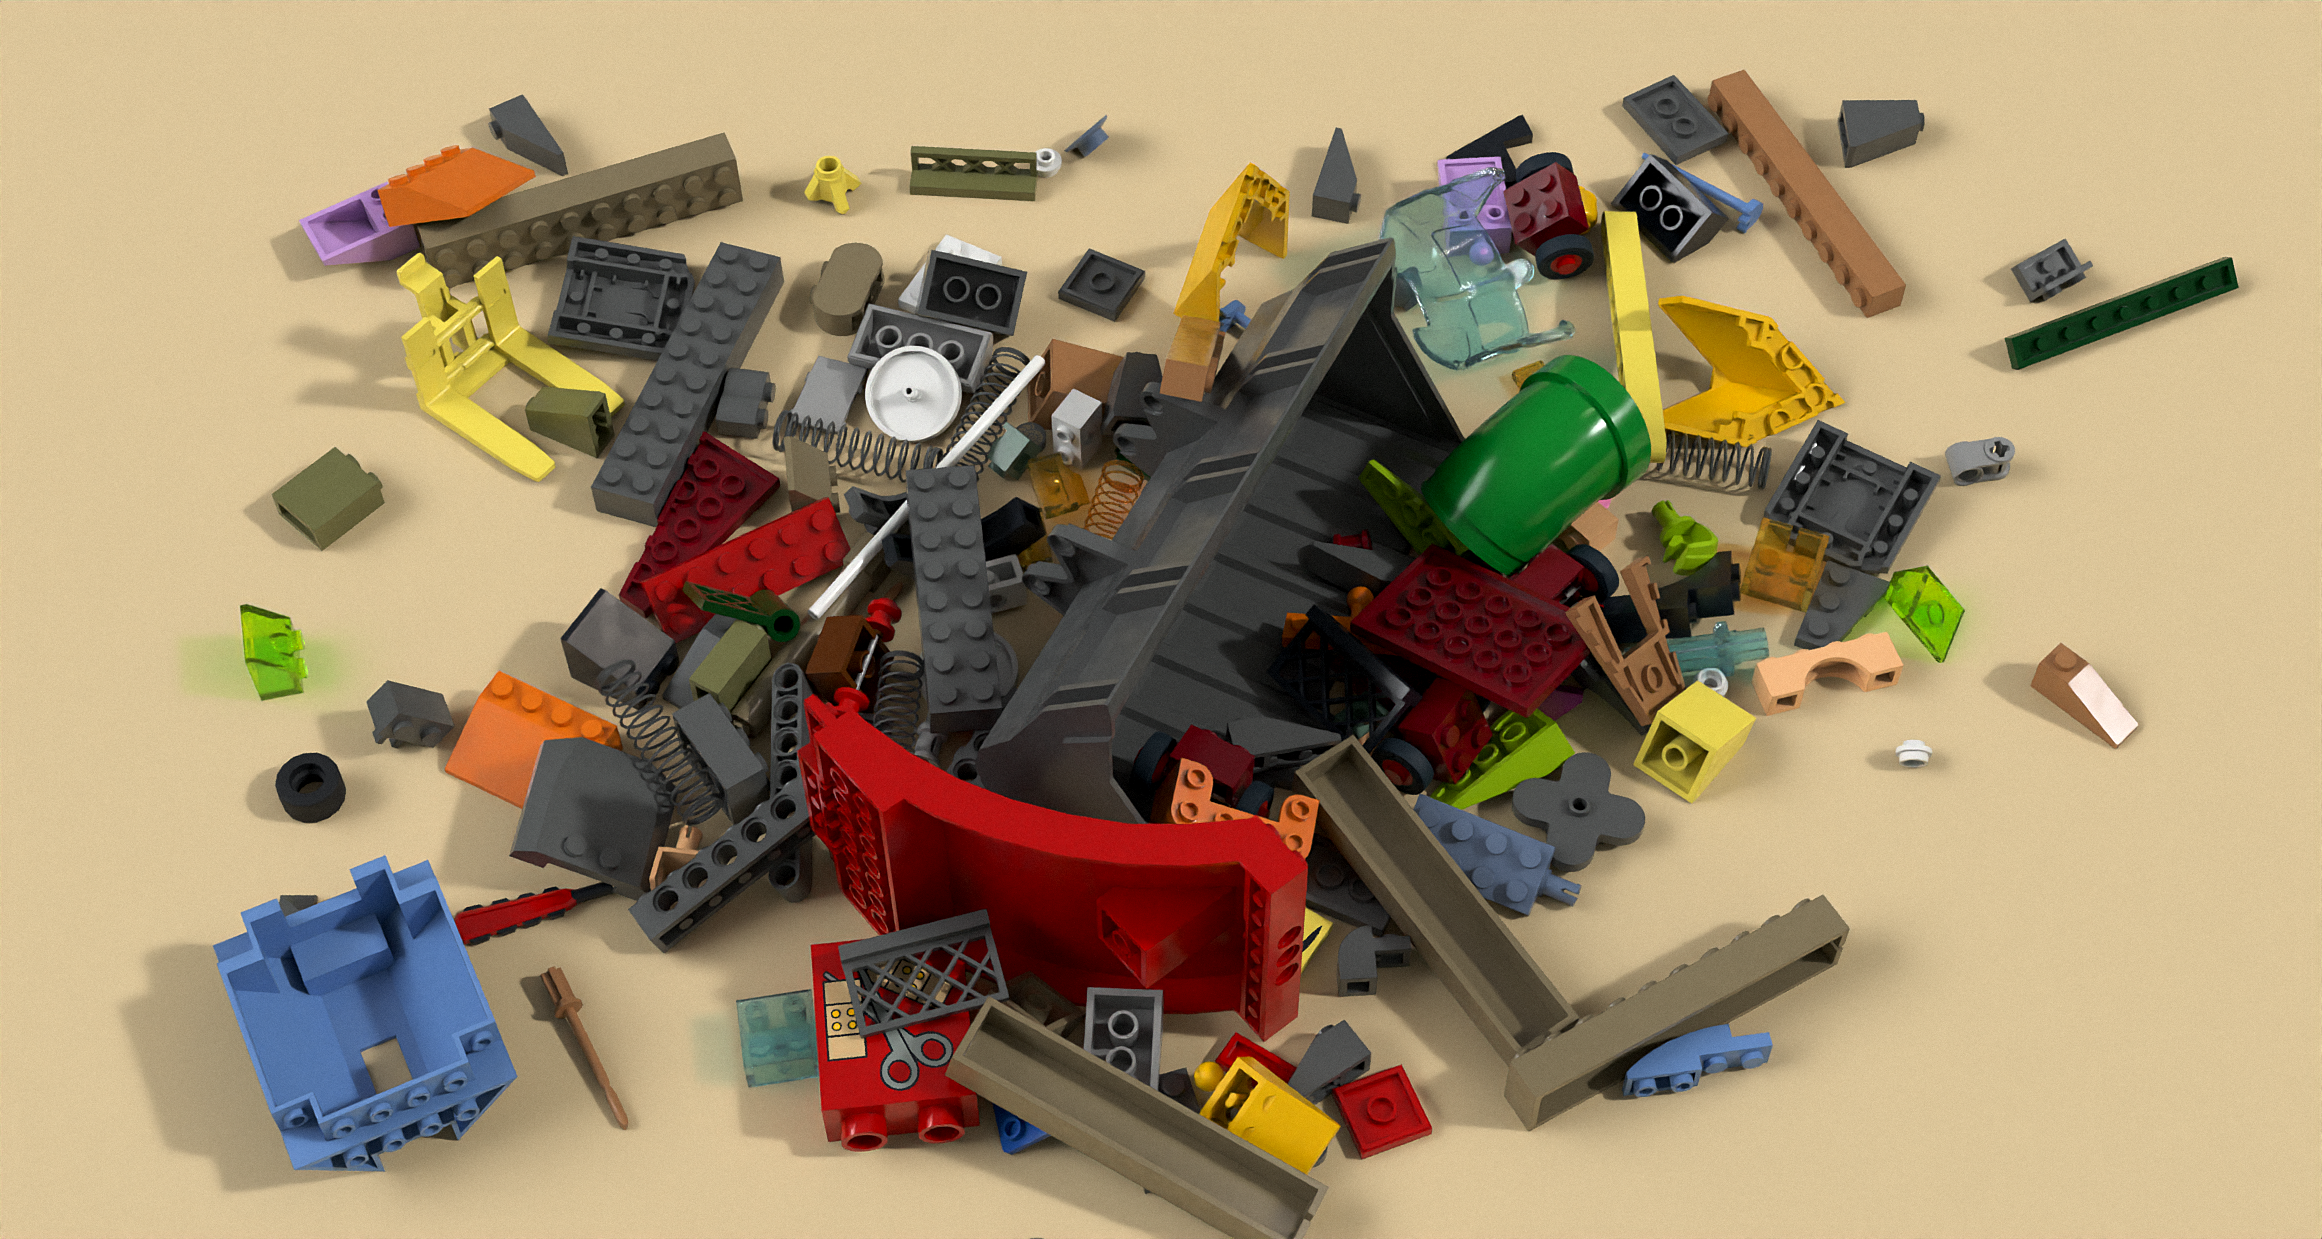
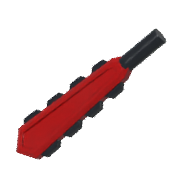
(503, 916)

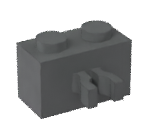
(409, 715)

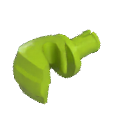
(1684, 540)

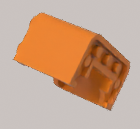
(1186, 800)

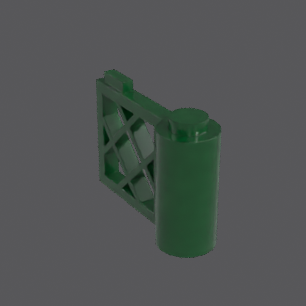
(761, 608)

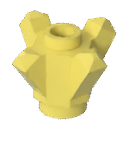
(831, 183)

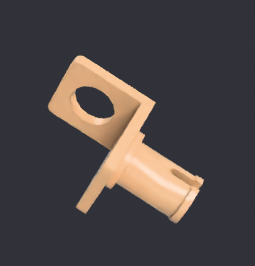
(671, 859)

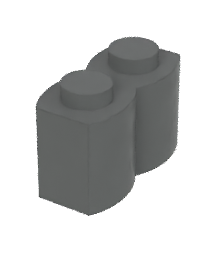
(744, 403)

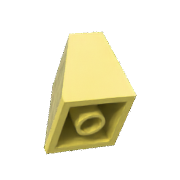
(1693, 740)

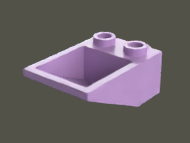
(1494, 213)
(358, 231)

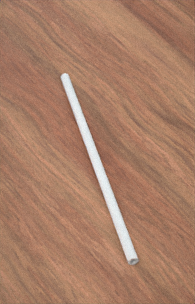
(949, 460)

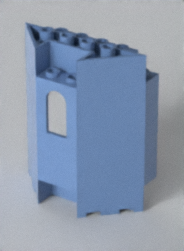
(348, 979)

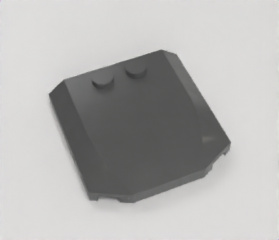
(620, 298)
(1852, 497)
(594, 814)

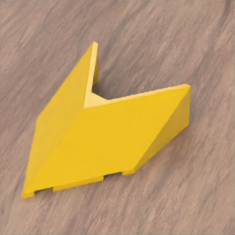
(1250, 208)
(1756, 379)

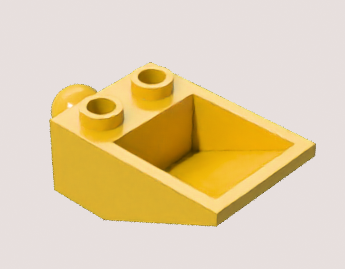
(1269, 1115)

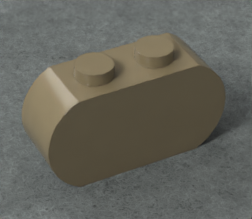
(847, 287)

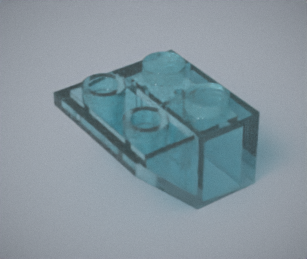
(778, 1038)

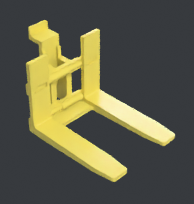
(450, 379)

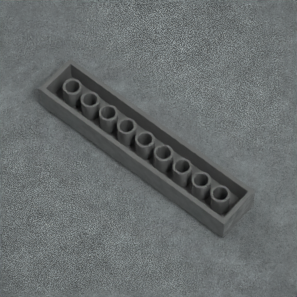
(687, 383)

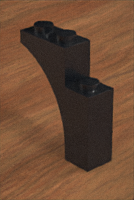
(1004, 533)
(1701, 595)

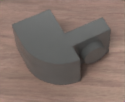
(1363, 954)

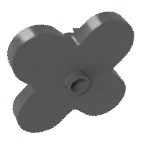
(1578, 811)

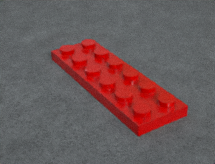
(767, 558)

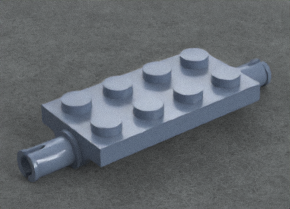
(1496, 859)

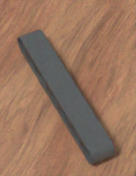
(786, 766)

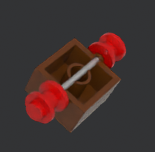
(849, 656)

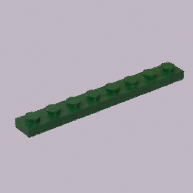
(2121, 313)

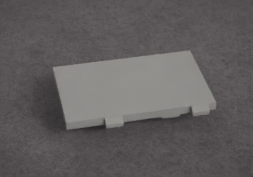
(829, 393)

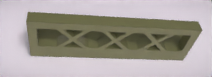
(973, 178)

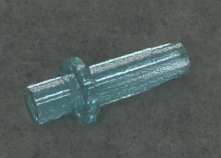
(1719, 649)

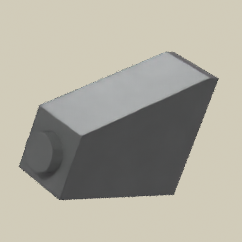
(1877, 128)
(1126, 386)

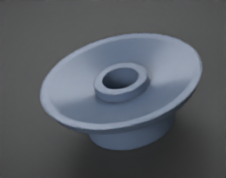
(1090, 139)

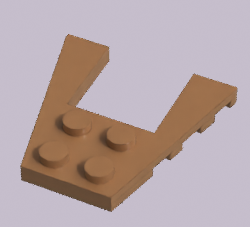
(1648, 672)

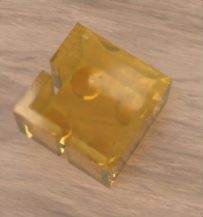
(1780, 574)

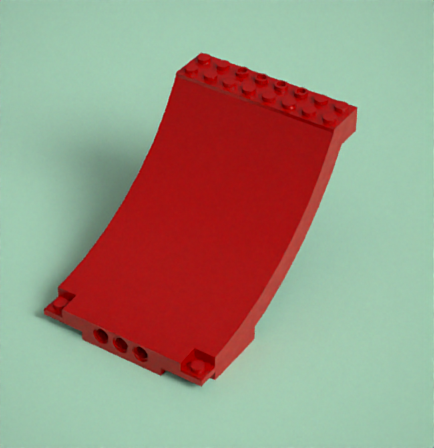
(1070, 897)

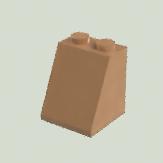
(1069, 368)

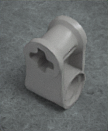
(1977, 463)

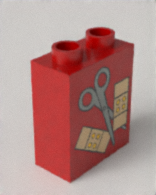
(893, 1078)

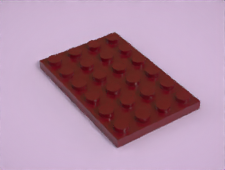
(1475, 630)

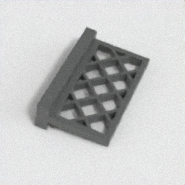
(907, 945)

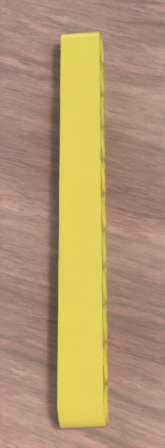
(1632, 322)

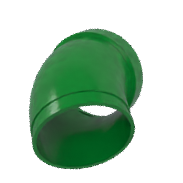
(1540, 463)

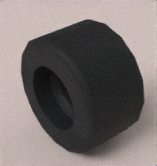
(304, 770)

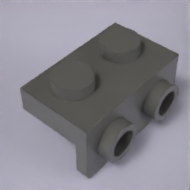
(2048, 270)

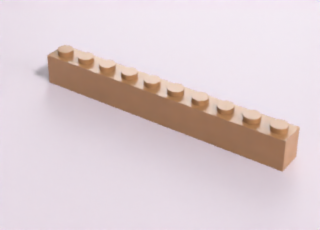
(1806, 194)
(1193, 359)

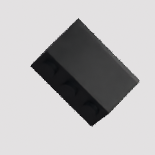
(1669, 209)

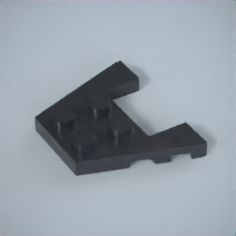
(1495, 144)

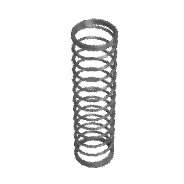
(1006, 373)
(928, 461)
(1764, 469)
(902, 676)
(717, 797)

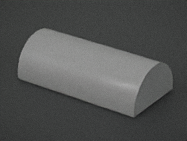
(890, 329)

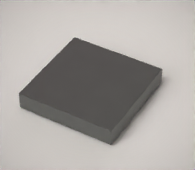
(1101, 285)

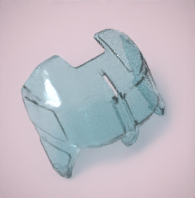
(1441, 257)

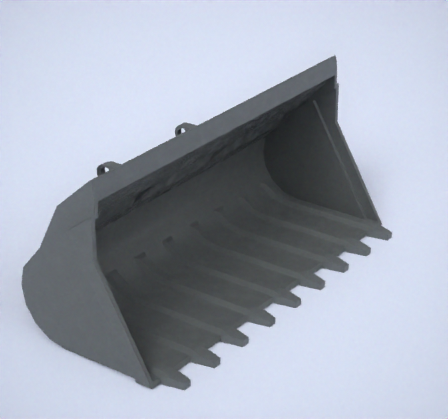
(1216, 550)

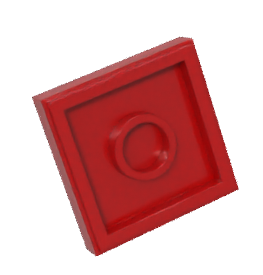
(1381, 1111)

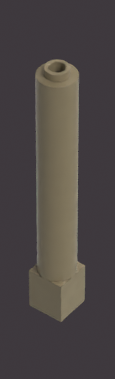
(755, 706)

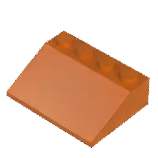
(450, 186)
(507, 731)

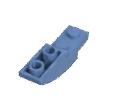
(1681, 1060)

